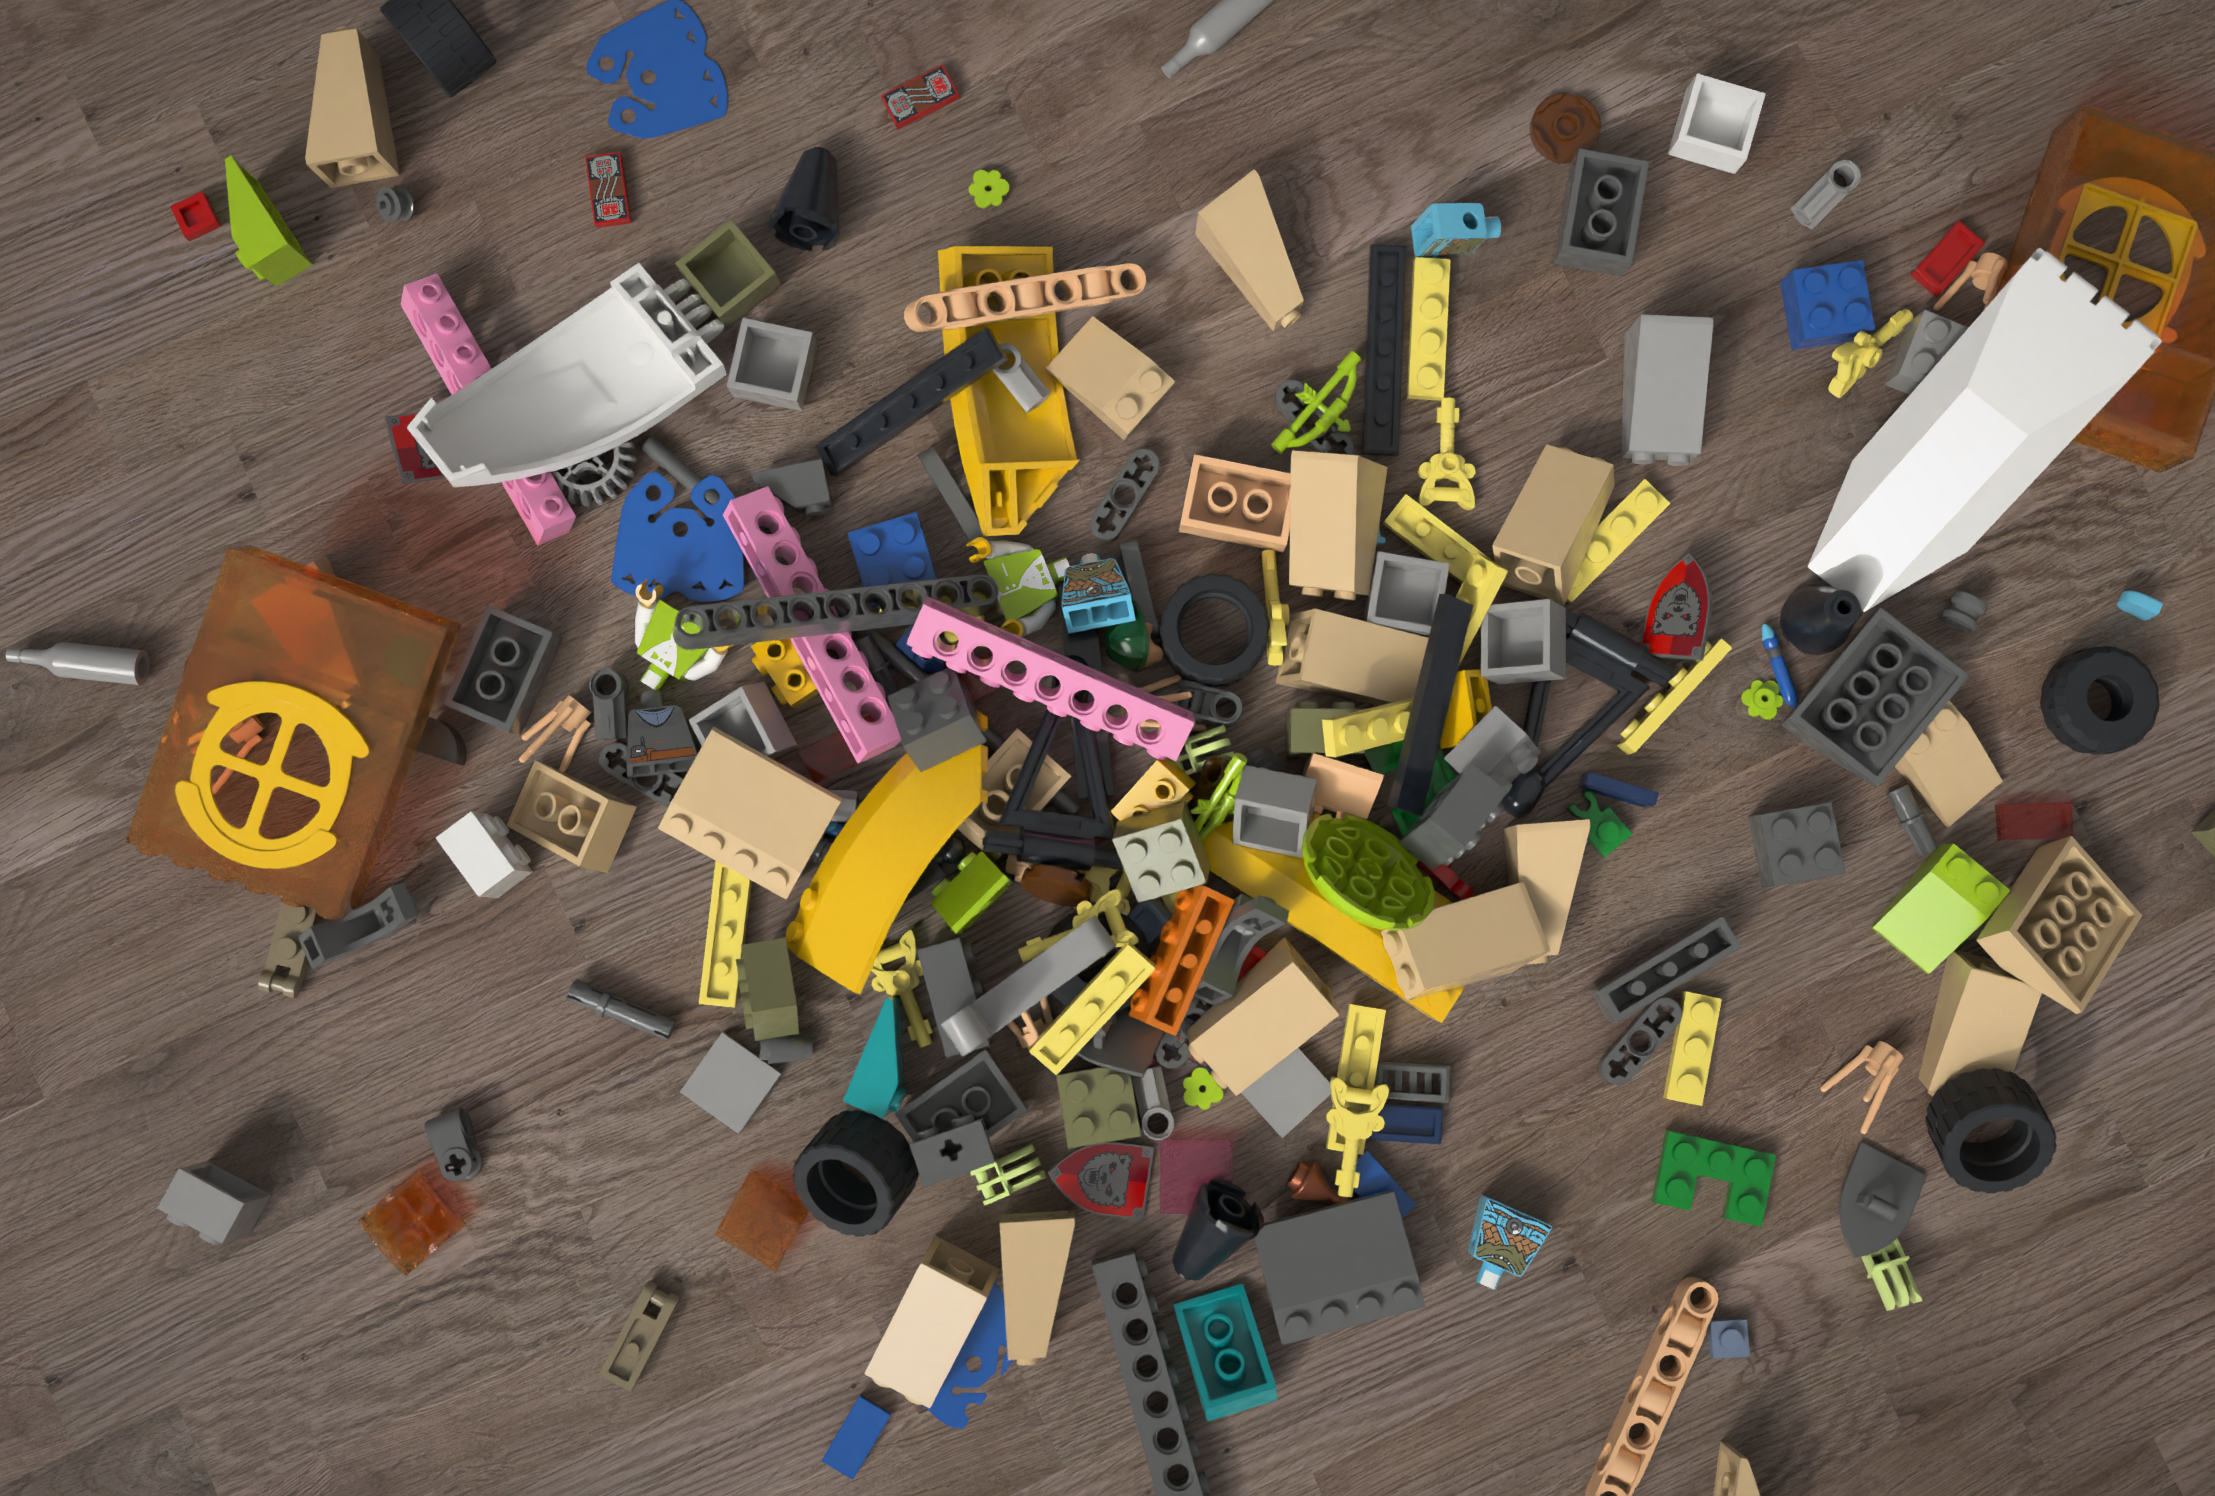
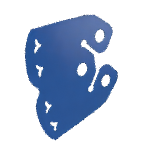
(679, 68)
(674, 561)
(982, 1341)

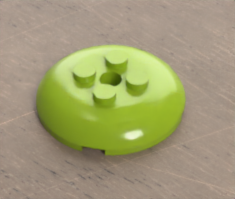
(1366, 873)

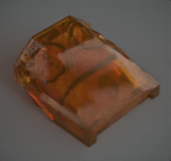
(763, 1220)
(411, 1223)

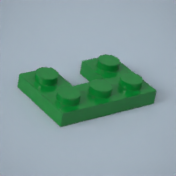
(1386, 758)
(1744, 1168)

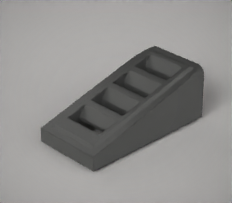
(1428, 1095)

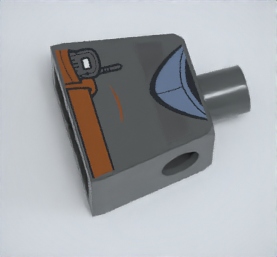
(658, 738)

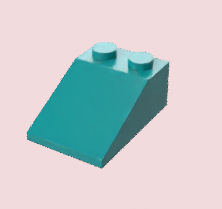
(881, 1067)
(1225, 1352)

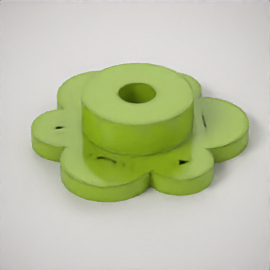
(984, 180)
(1753, 698)
(1193, 1096)

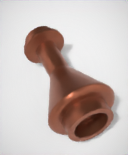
(1311, 1183)

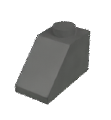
(799, 486)

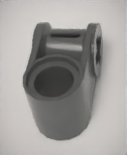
(1206, 701)
(452, 1140)

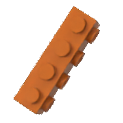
(1181, 958)

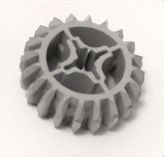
(611, 476)

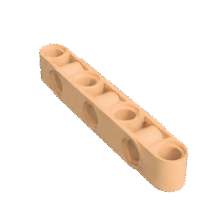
(1025, 297)
(1654, 1391)

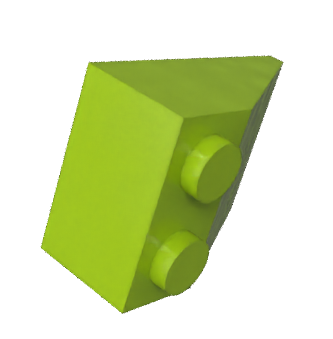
(260, 230)
(970, 892)
(1940, 907)

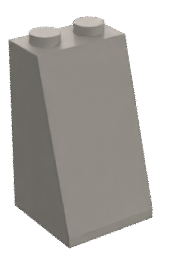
(1665, 388)

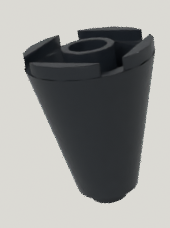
(809, 203)
(1819, 618)
(1215, 1229)

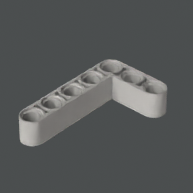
(1028, 985)

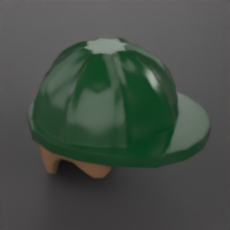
(1131, 643)

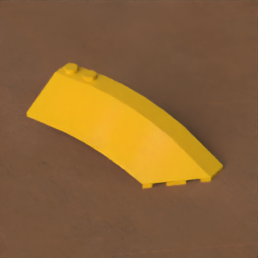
(1006, 453)
(880, 860)
(1289, 885)

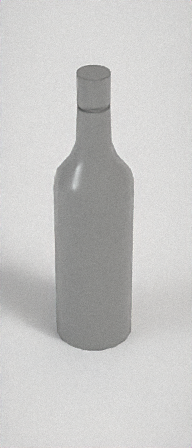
(1215, 30)
(88, 662)

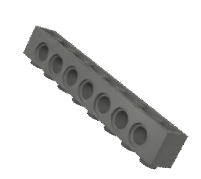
(1160, 1456)

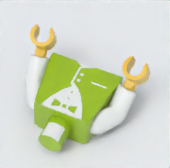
(1023, 581)
(656, 643)

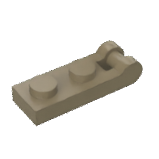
(288, 951)
(639, 1337)

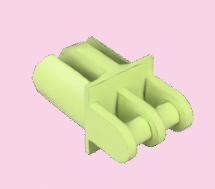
(1194, 752)
(1004, 1175)
(1892, 1277)

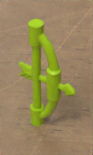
(1308, 396)
(1225, 803)

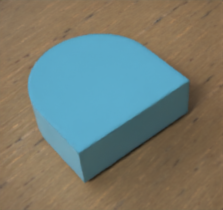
(2139, 604)

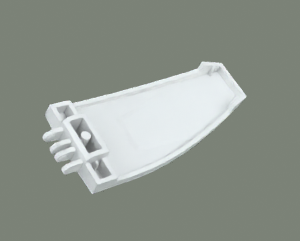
(577, 386)

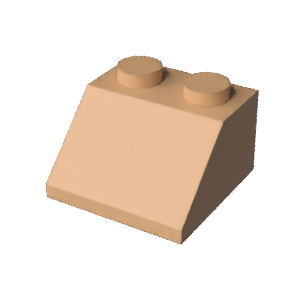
(1342, 786)

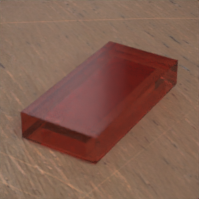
(2034, 821)

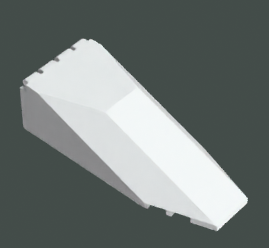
(1978, 430)

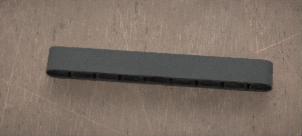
(821, 619)

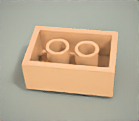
(1237, 504)

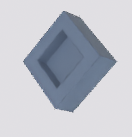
(1150, 918)
(1728, 1338)

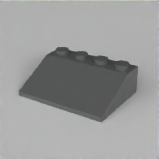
(1875, 698)
(1338, 1267)

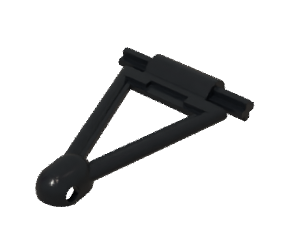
(1606, 657)
(1056, 837)

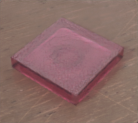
(1186, 1166)

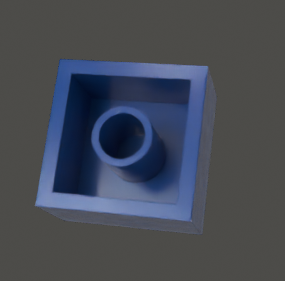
(1826, 304)
(892, 552)

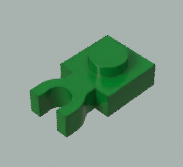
(1605, 827)

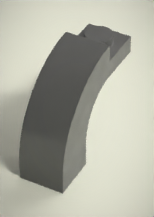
(361, 928)
(1243, 928)

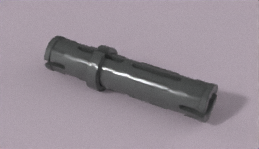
(620, 1009)

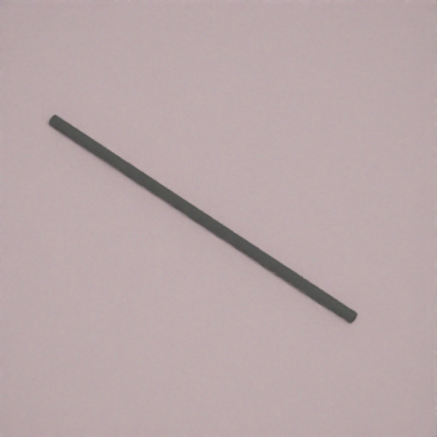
(889, 651)

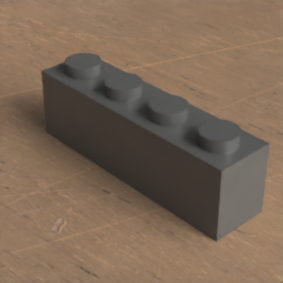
(1665, 968)

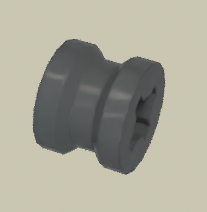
(1964, 612)

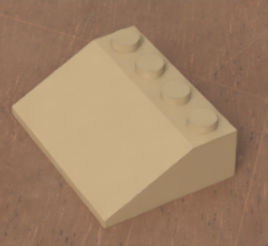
(750, 813)
(2060, 924)

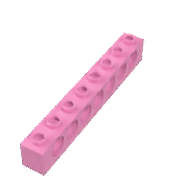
(459, 364)
(760, 549)
(1073, 676)

